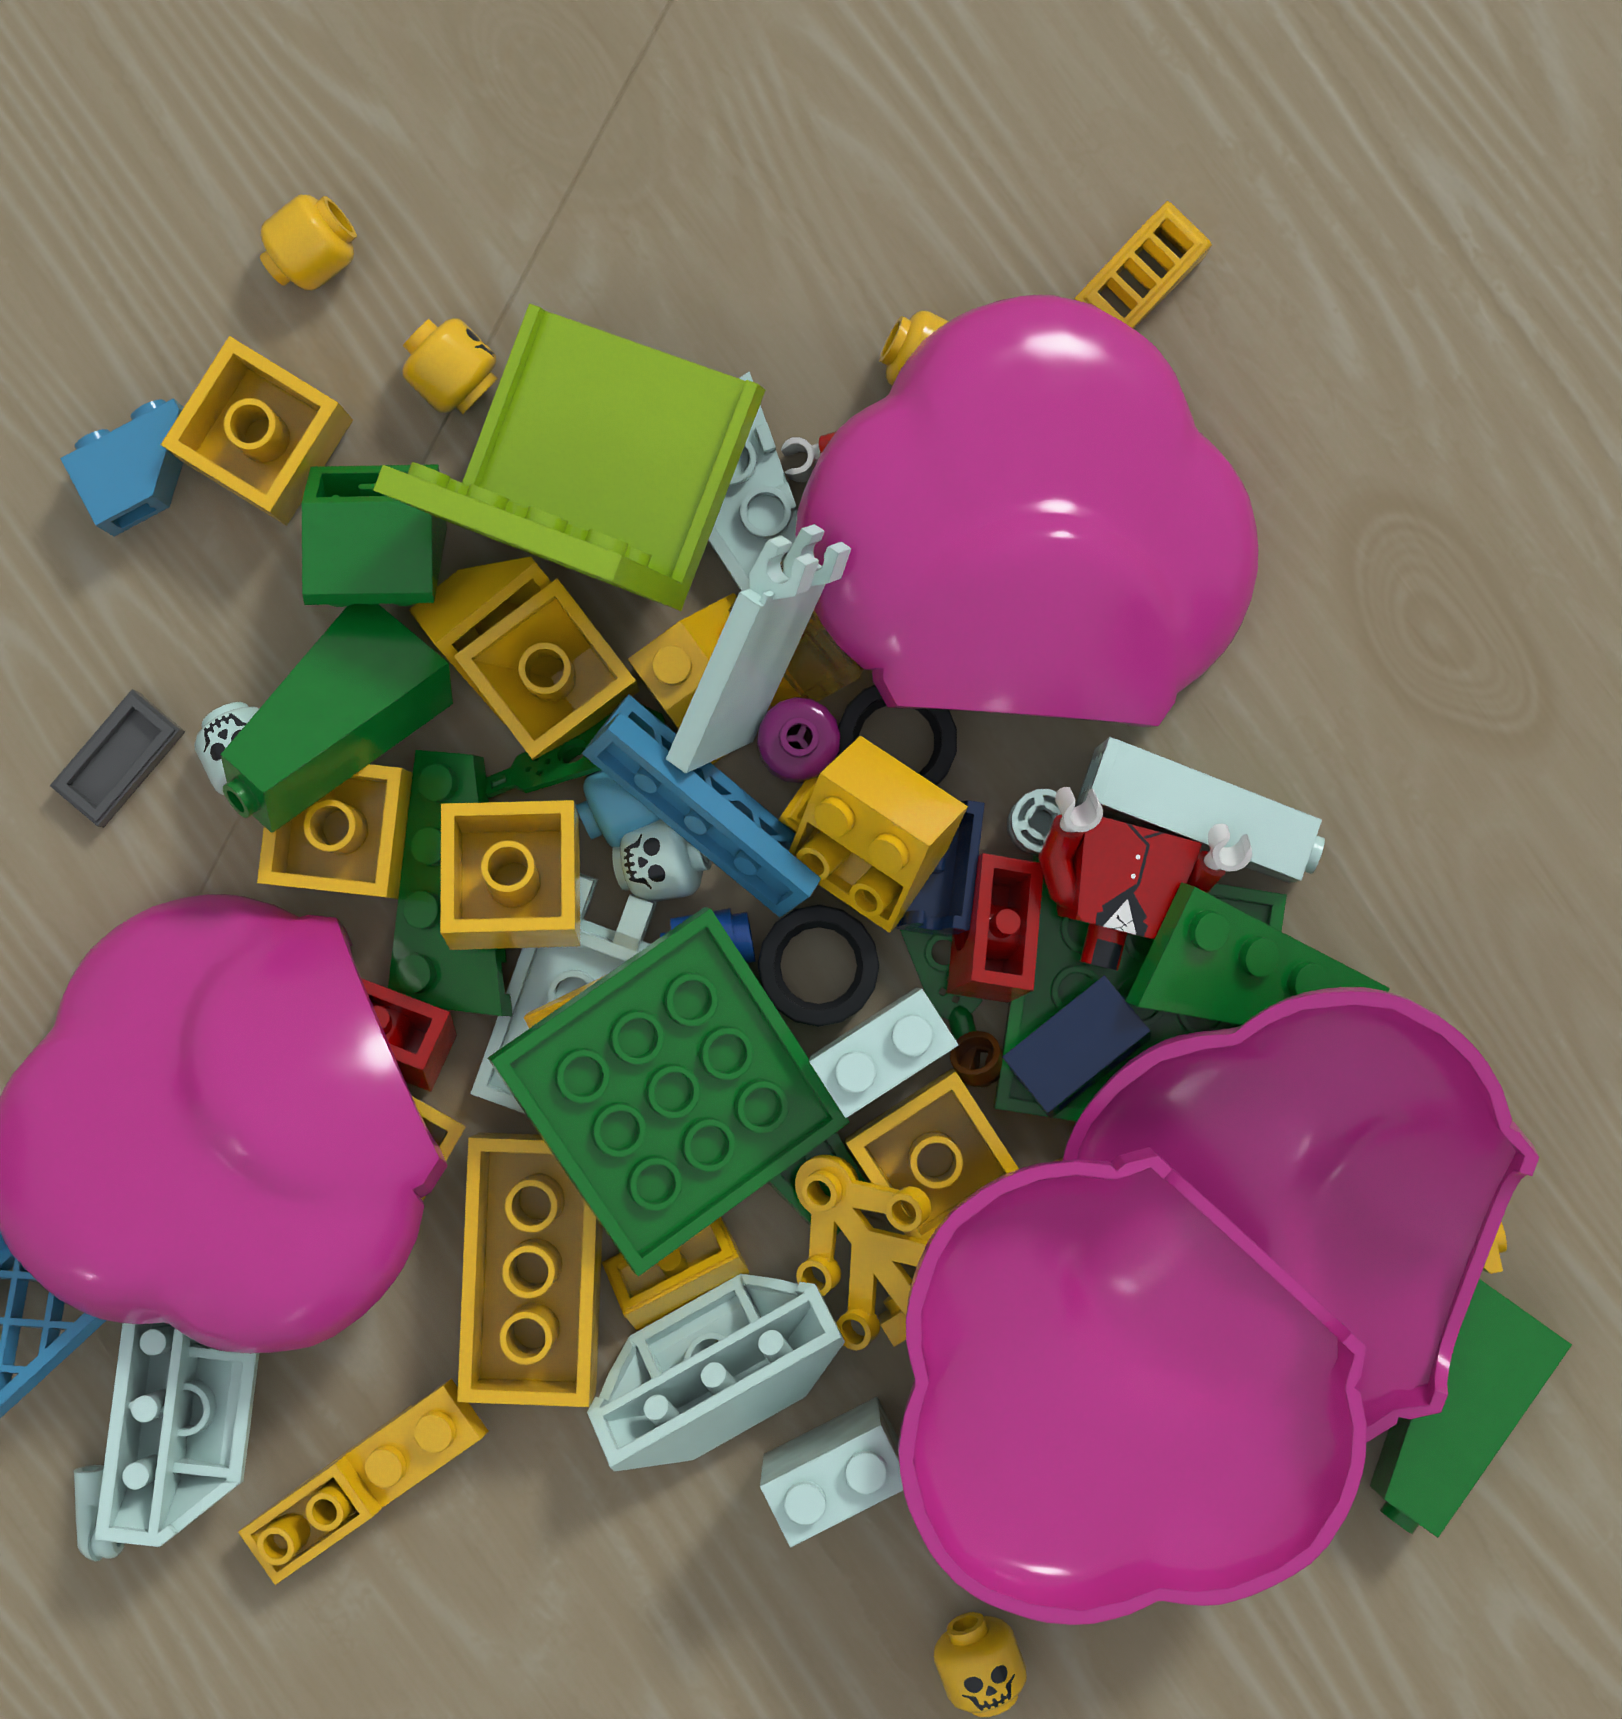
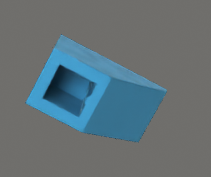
(126, 471)

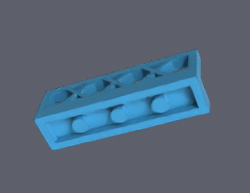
(702, 808)

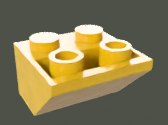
(875, 831)

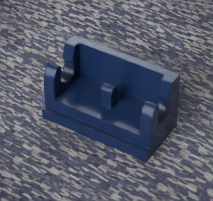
(947, 896)
(1077, 1047)

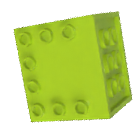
(597, 458)

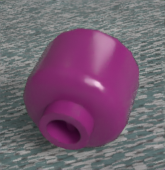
(792, 763)

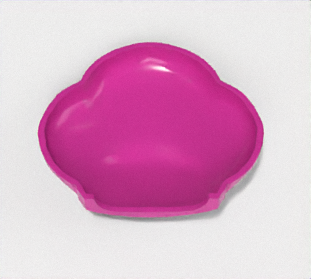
(1033, 523)
(216, 1132)
(1351, 1151)
(1120, 1398)

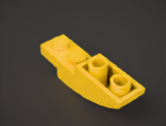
(362, 1481)

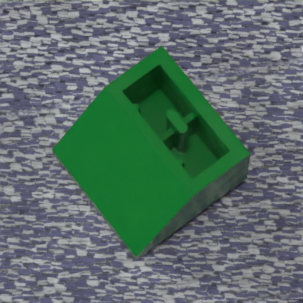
(365, 543)

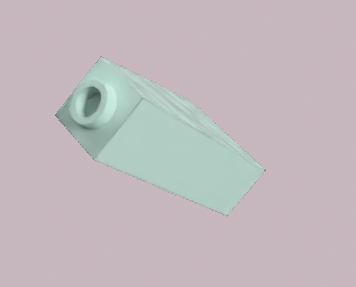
(1187, 803)

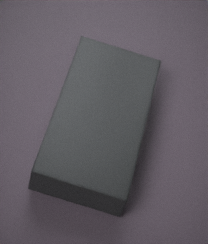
(117, 758)

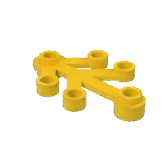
(873, 1251)

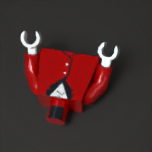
(1124, 873)

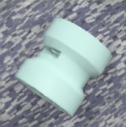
(1028, 823)

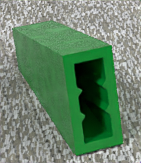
(334, 715)
(1492, 1381)

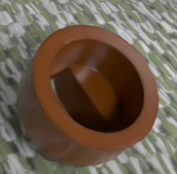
(966, 1059)

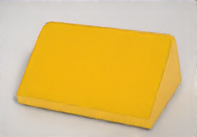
(678, 1278)

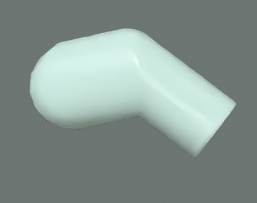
(87, 1495)

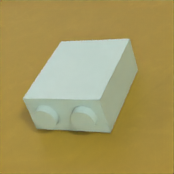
(882, 1051)
(832, 1472)

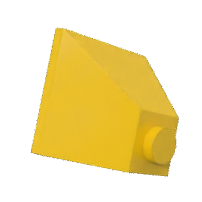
(476, 601)
(678, 657)
(547, 671)

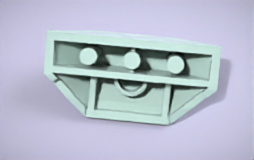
(713, 1370)
(172, 1433)

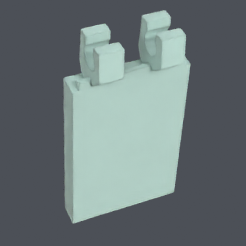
(755, 648)
(556, 971)

